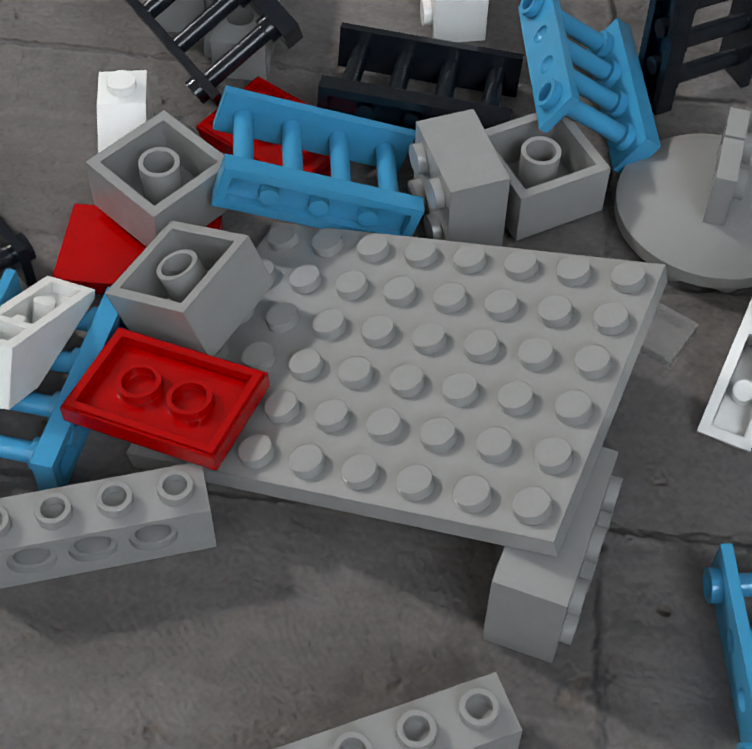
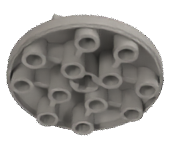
(693, 206)

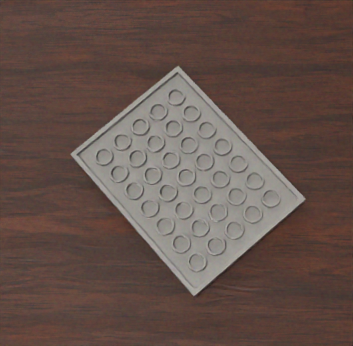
(434, 380)

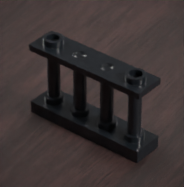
(271, 25)
(671, 32)
(420, 59)

